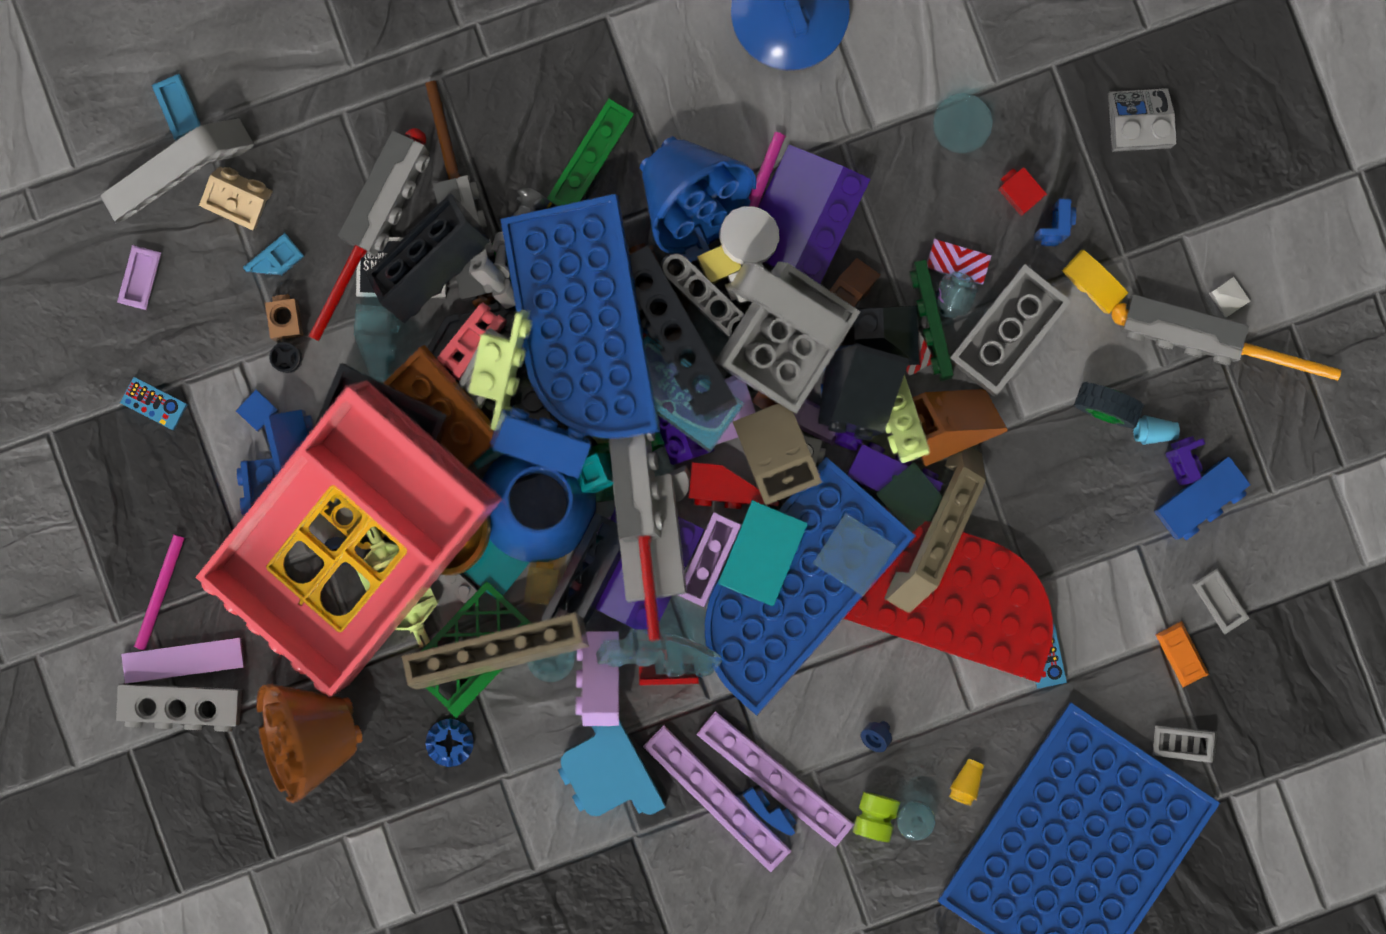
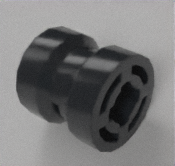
(281, 355)

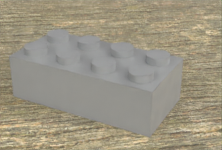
(1009, 330)

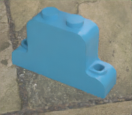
(608, 773)

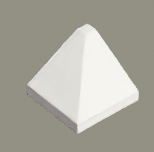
(1229, 297)

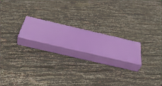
(183, 660)

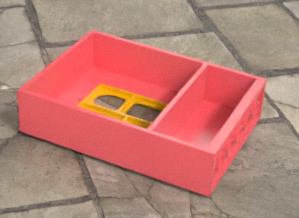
(399, 485)

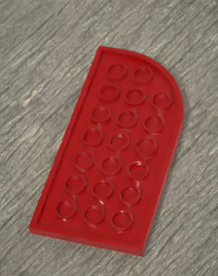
(982, 611)

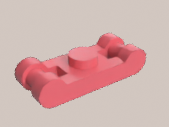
(468, 339)

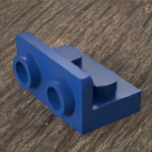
(255, 478)

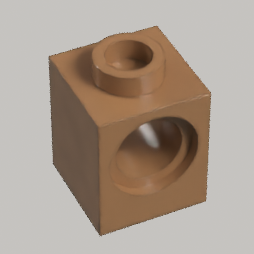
(290, 329)

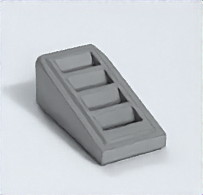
(1209, 755)

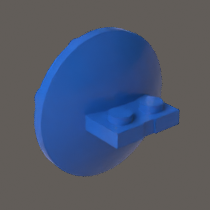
(790, 32)

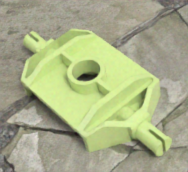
(379, 558)

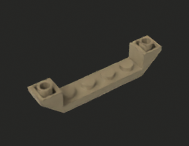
(933, 557)

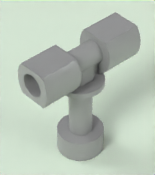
(495, 273)

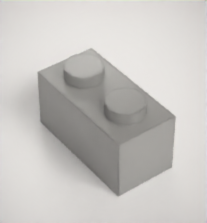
(458, 586)

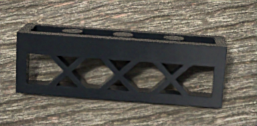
(588, 575)

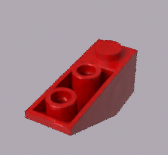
(720, 484)

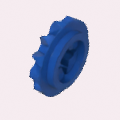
(459, 732)

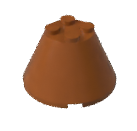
(304, 736)

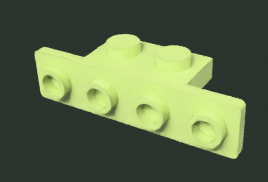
(498, 363)
(906, 428)

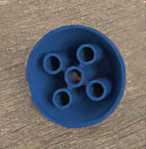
(692, 189)

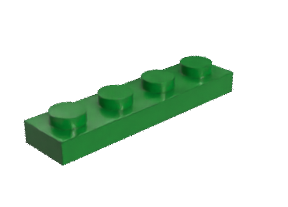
(591, 154)

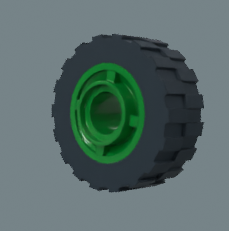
(1109, 405)

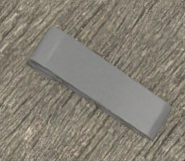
(789, 305)

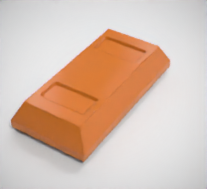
(1182, 654)

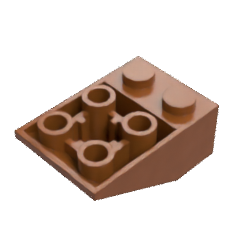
(956, 421)

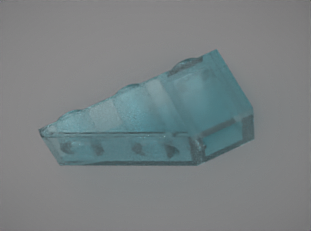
(374, 336)

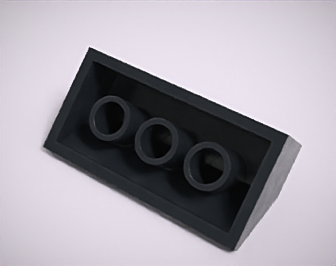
(427, 259)

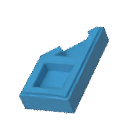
(276, 258)

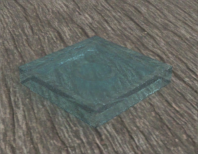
(854, 554)

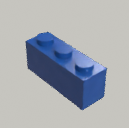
(540, 442)
(1203, 499)

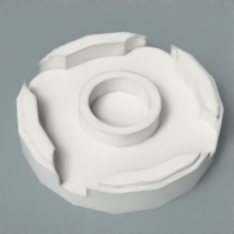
(749, 235)

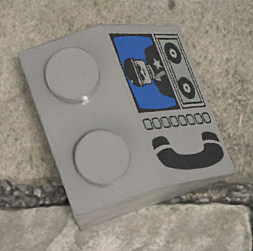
(1141, 120)

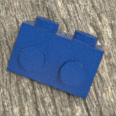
(1062, 220)

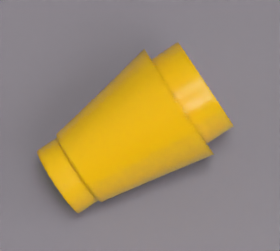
(967, 783)

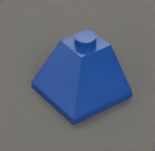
(286, 434)

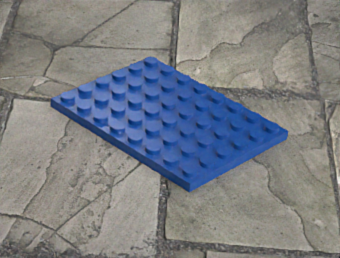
(1079, 838)

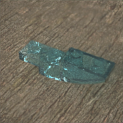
(671, 654)

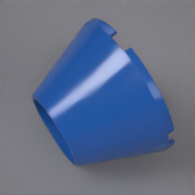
(532, 544)

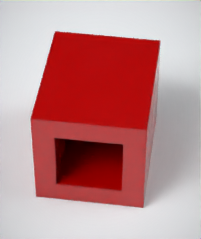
(1021, 190)

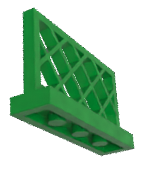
(476, 683)

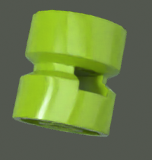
(876, 817)

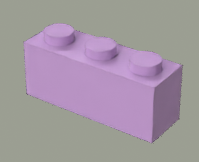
(710, 559)
(598, 683)

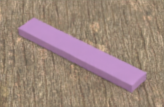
(775, 779)
(717, 798)

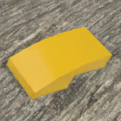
(1095, 280)

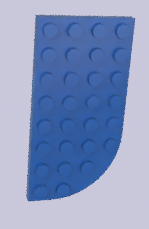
(584, 312)
(769, 643)

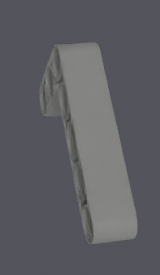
(174, 164)
(706, 298)

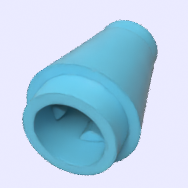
(1155, 430)

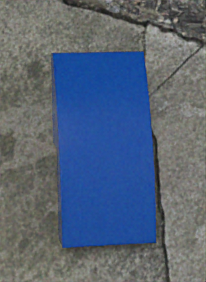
(776, 817)

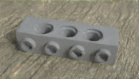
(131, 699)

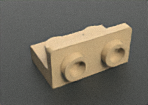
(235, 197)

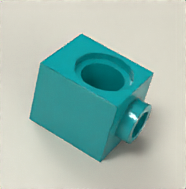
(596, 473)

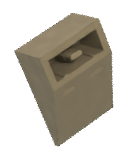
(777, 453)

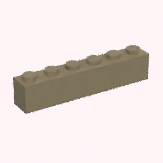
(495, 651)

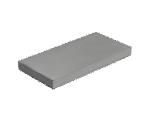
(665, 552)

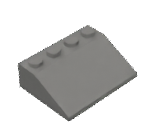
(775, 354)

